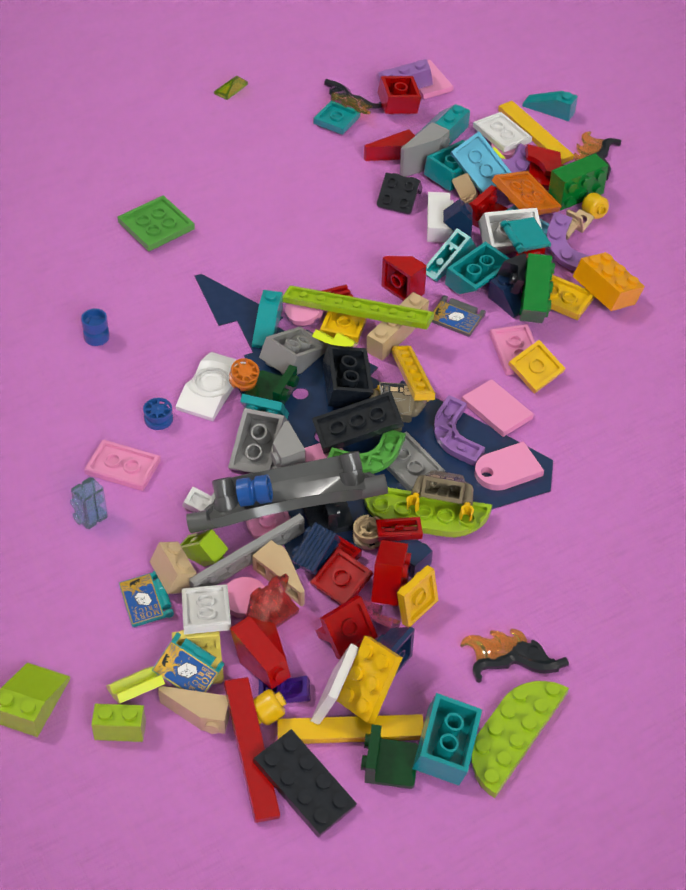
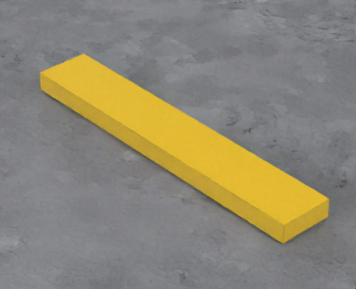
(540, 136)
(413, 373)
(352, 728)

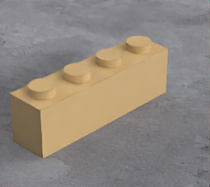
(389, 334)

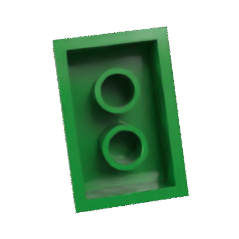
(578, 179)
(537, 288)

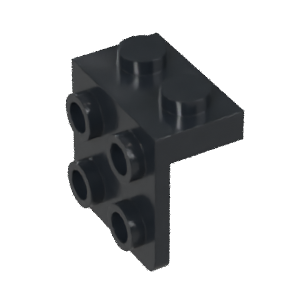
(398, 193)

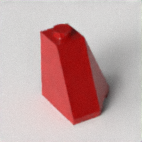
(261, 650)

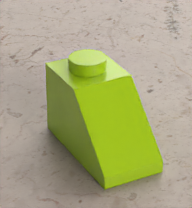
(204, 547)

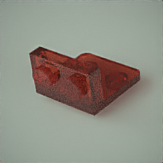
(272, 602)

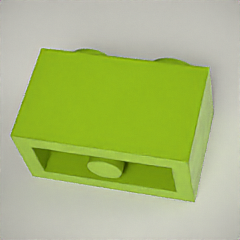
(118, 722)

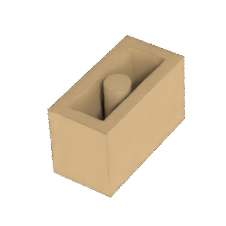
(172, 566)

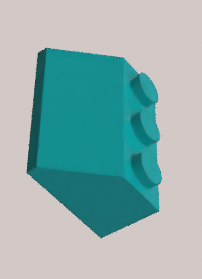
(454, 119)
(474, 269)

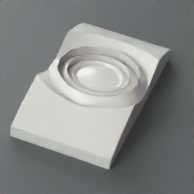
(208, 388)

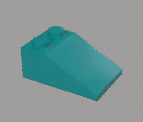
(442, 167)

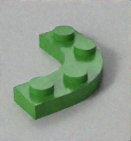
(382, 455)

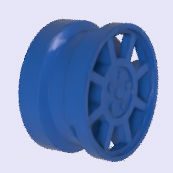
(158, 415)

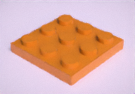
(526, 192)

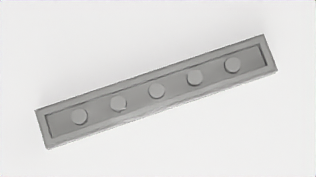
(243, 557)

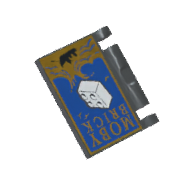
(457, 316)

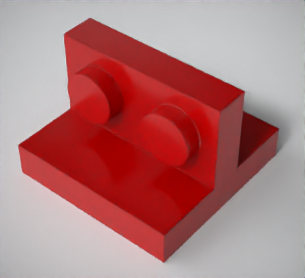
(485, 203)
(346, 626)

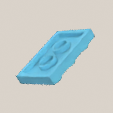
(479, 161)

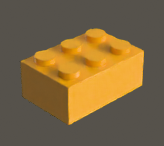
(608, 281)

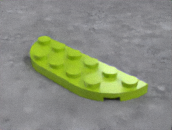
(436, 516)
(513, 731)

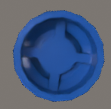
(95, 327)
(254, 490)

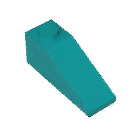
(556, 104)
(453, 249)
(267, 317)

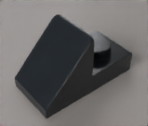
(515, 270)

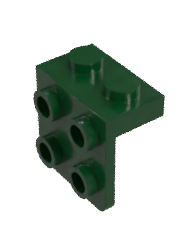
(274, 386)
(388, 761)

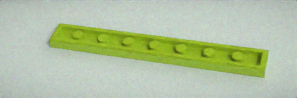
(358, 307)

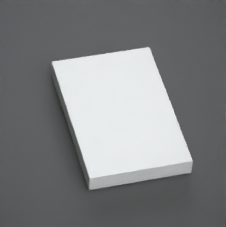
(502, 132)
(206, 609)
(334, 684)

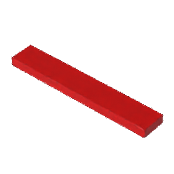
(250, 744)

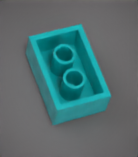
(447, 739)

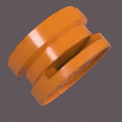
(244, 375)

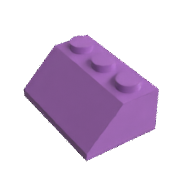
(419, 70)

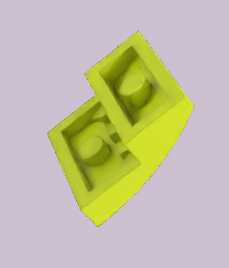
(339, 339)
(135, 684)

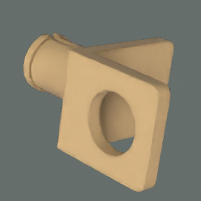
(465, 188)
(577, 221)

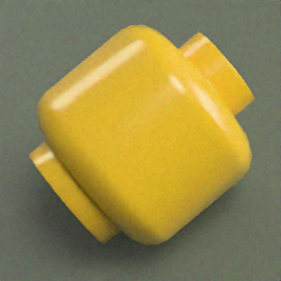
(595, 205)
(269, 707)

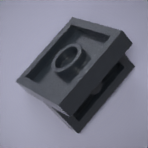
(331, 516)

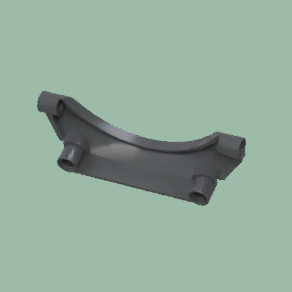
(293, 488)

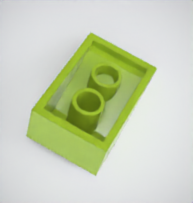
(30, 698)

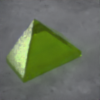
(231, 87)

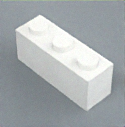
(436, 229)

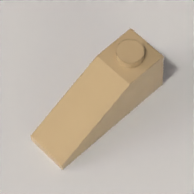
(274, 561)
(202, 709)

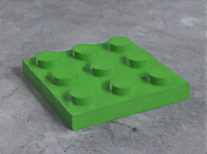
(156, 223)

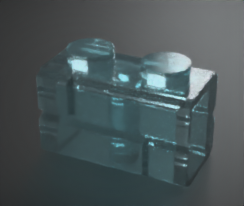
(88, 503)

